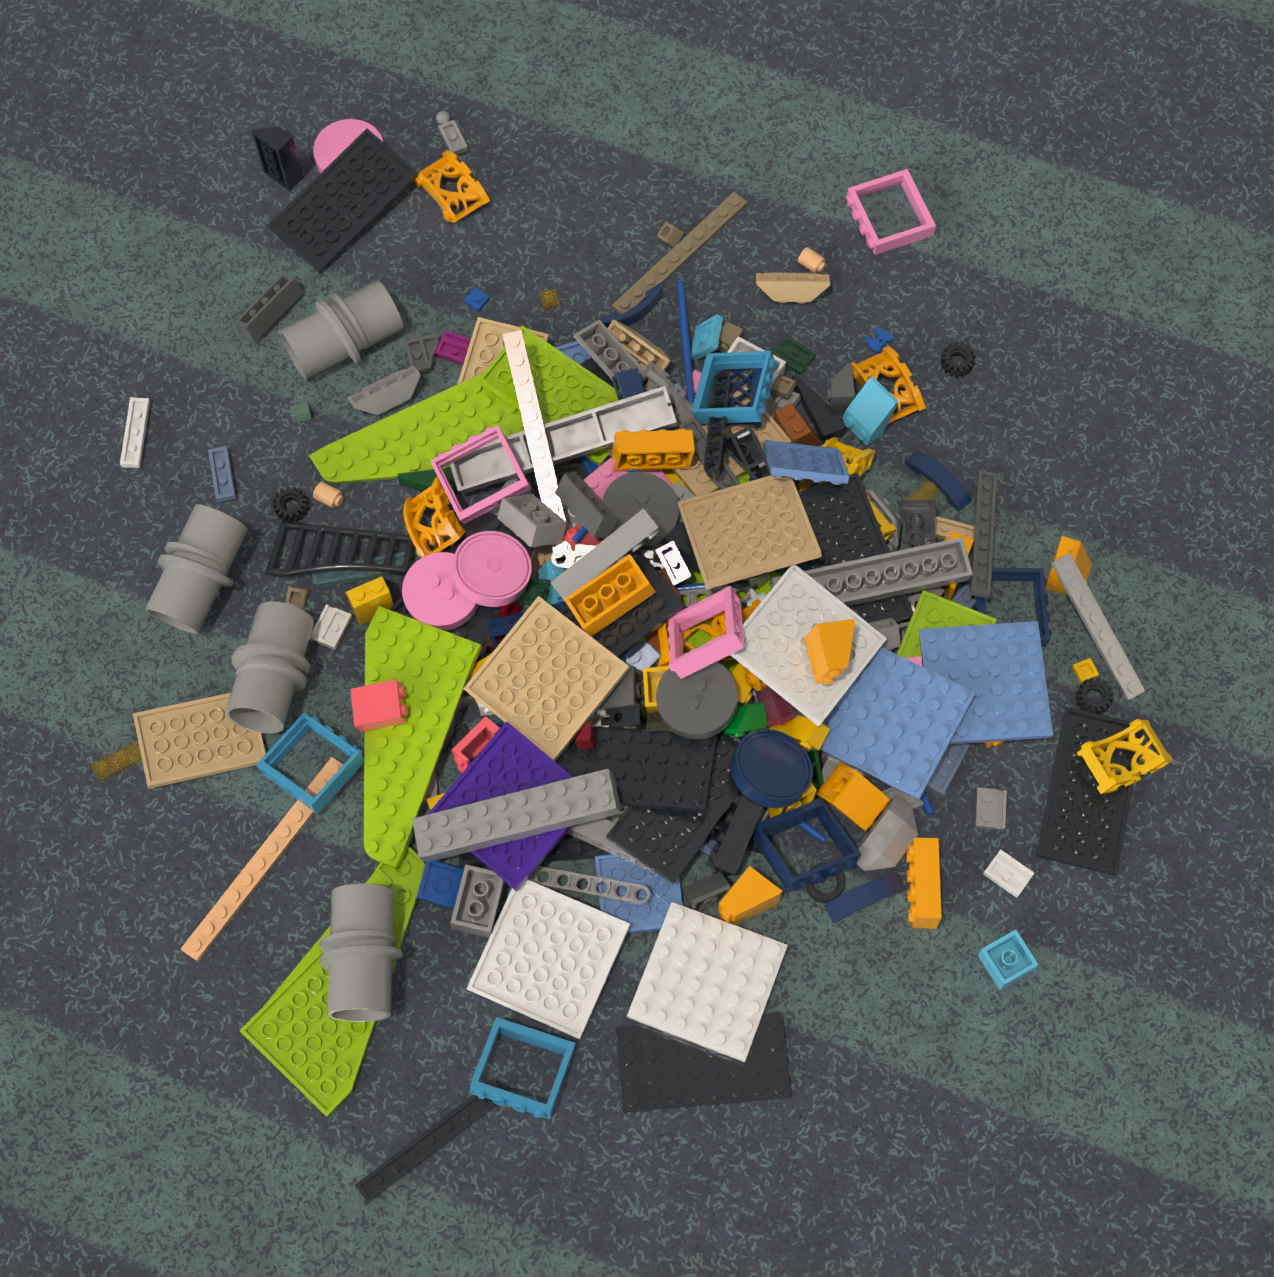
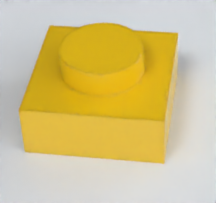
(1085, 670)

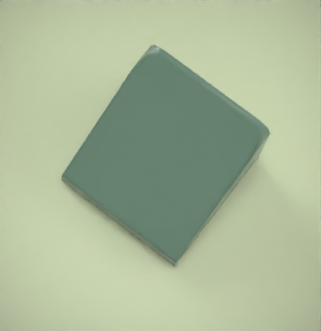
(300, 412)

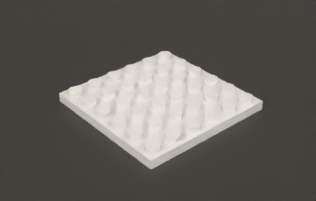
(777, 647)
(549, 957)
(707, 981)

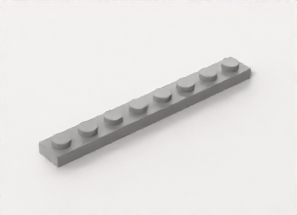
(1098, 626)

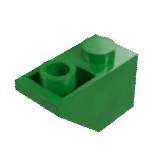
(747, 718)

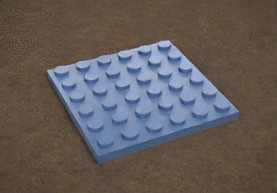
(1003, 670)
(896, 722)

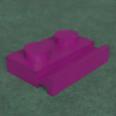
(453, 347)

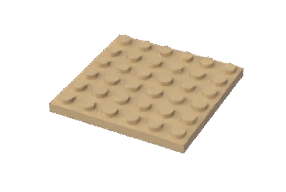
(748, 530)
(546, 678)

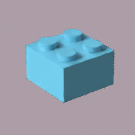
(1008, 959)

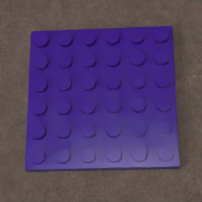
(502, 768)

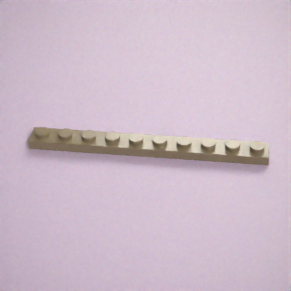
(681, 252)

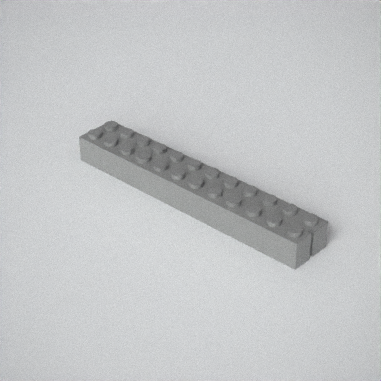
(566, 438)

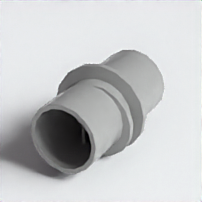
(341, 329)
(196, 568)
(270, 667)
(360, 953)

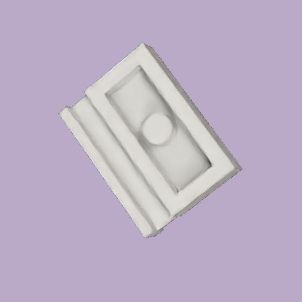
(331, 627)
(1008, 873)

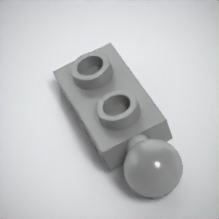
(451, 133)

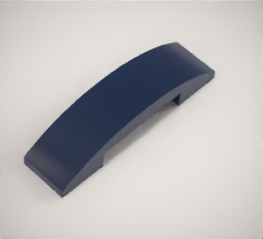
(639, 311)
(942, 478)
(864, 896)

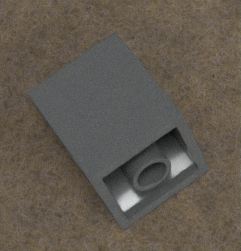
(626, 693)

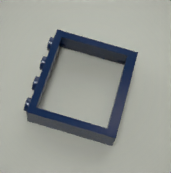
(1041, 598)
(794, 817)

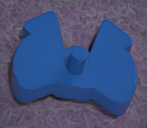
(883, 338)

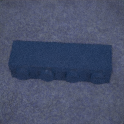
(628, 383)

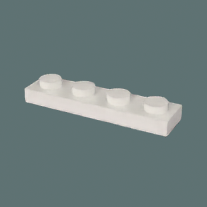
(135, 432)

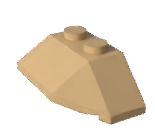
(792, 286)
(638, 346)

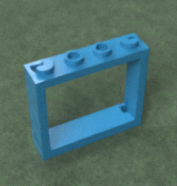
(734, 360)
(289, 740)
(534, 1038)

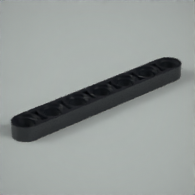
(721, 430)

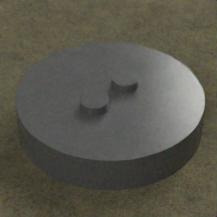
(639, 490)
(699, 702)

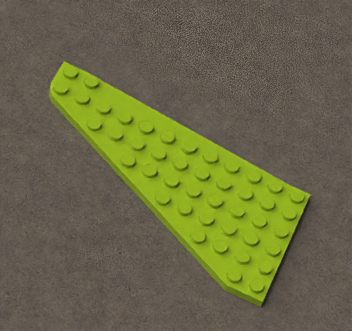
(416, 435)
(294, 1027)

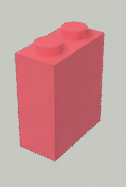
(379, 705)

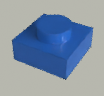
(477, 299)

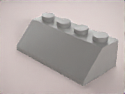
(606, 349)

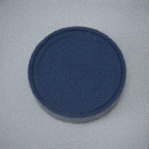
(771, 768)

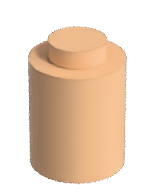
(812, 260)
(328, 495)

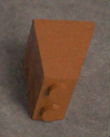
(796, 426)

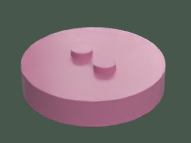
(337, 138)
(491, 568)
(432, 594)

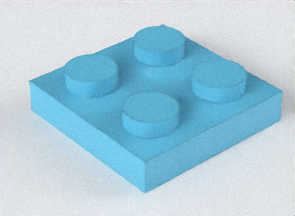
(706, 337)

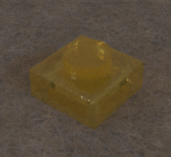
(549, 299)

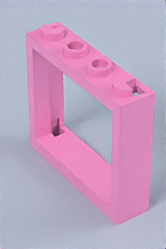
(877, 245)
(461, 450)
(715, 649)

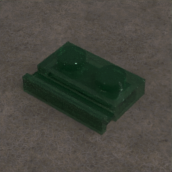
(795, 354)
(535, 588)

